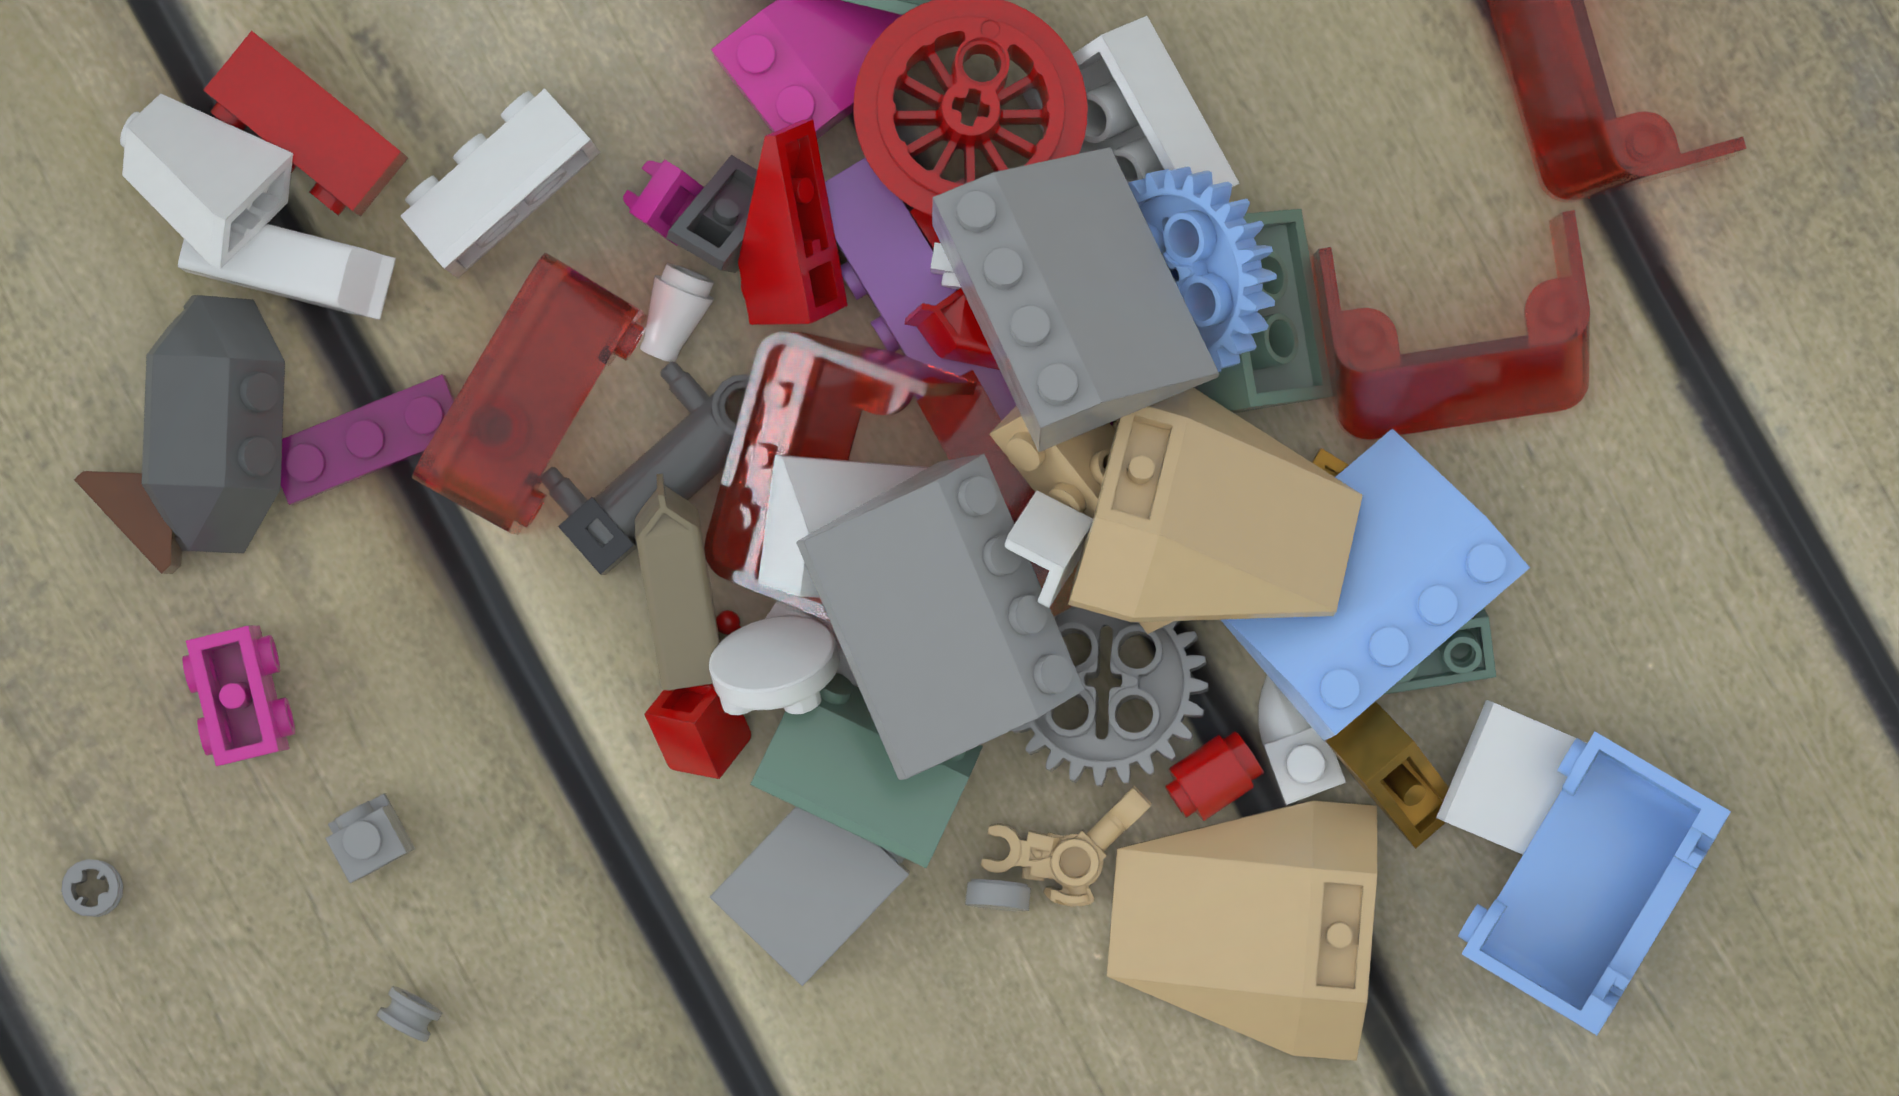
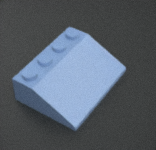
(1411, 581)

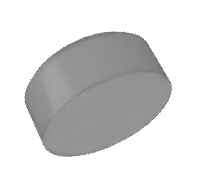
(998, 895)

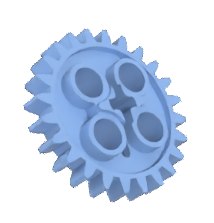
(1209, 256)

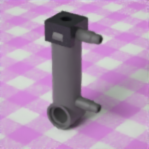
(686, 456)

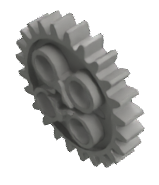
(1161, 684)

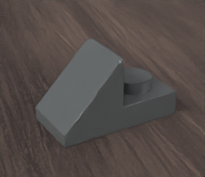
(718, 216)

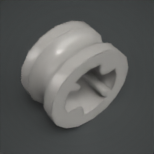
(106, 901)
(409, 1014)

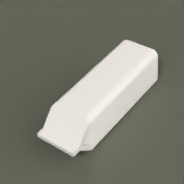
(303, 270)

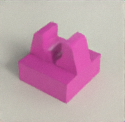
(664, 196)

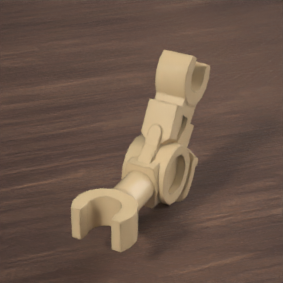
(1069, 859)

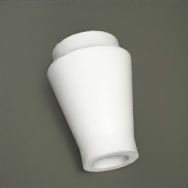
(675, 309)

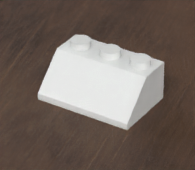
(1142, 107)
(498, 181)
(809, 496)

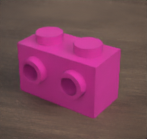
(238, 694)

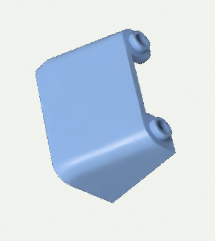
(1595, 882)

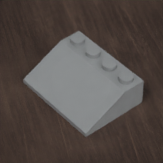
(1070, 293)
(939, 615)

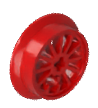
(976, 27)

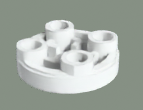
(774, 665)

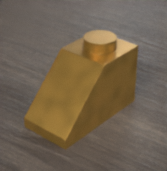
(1392, 772)

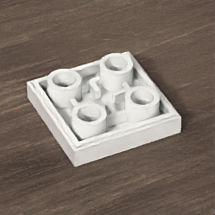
(1506, 778)

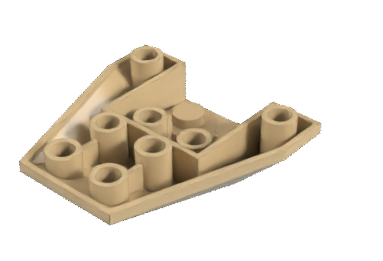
(1212, 522)
(1256, 924)

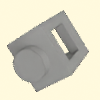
(368, 838)

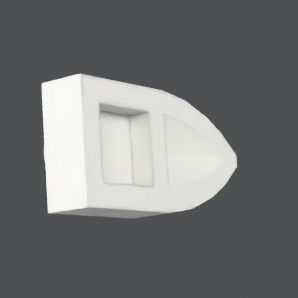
(1294, 750)

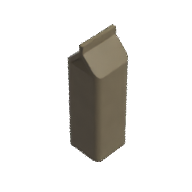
(677, 588)

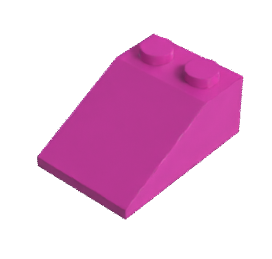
(802, 59)

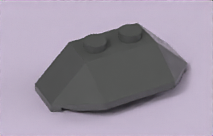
(214, 424)

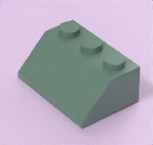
(1291, 353)
(841, 773)

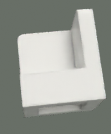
(1051, 538)

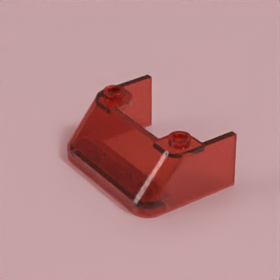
(1569, 111)
(1462, 383)
(527, 393)
(808, 404)

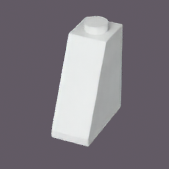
(204, 176)

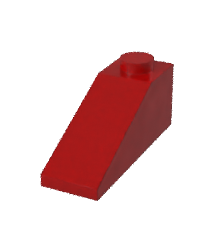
(789, 237)

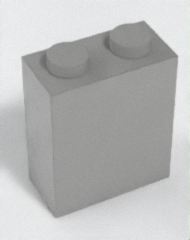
(808, 890)

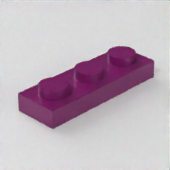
(363, 440)

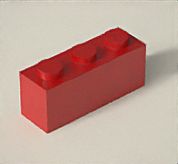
(298, 115)

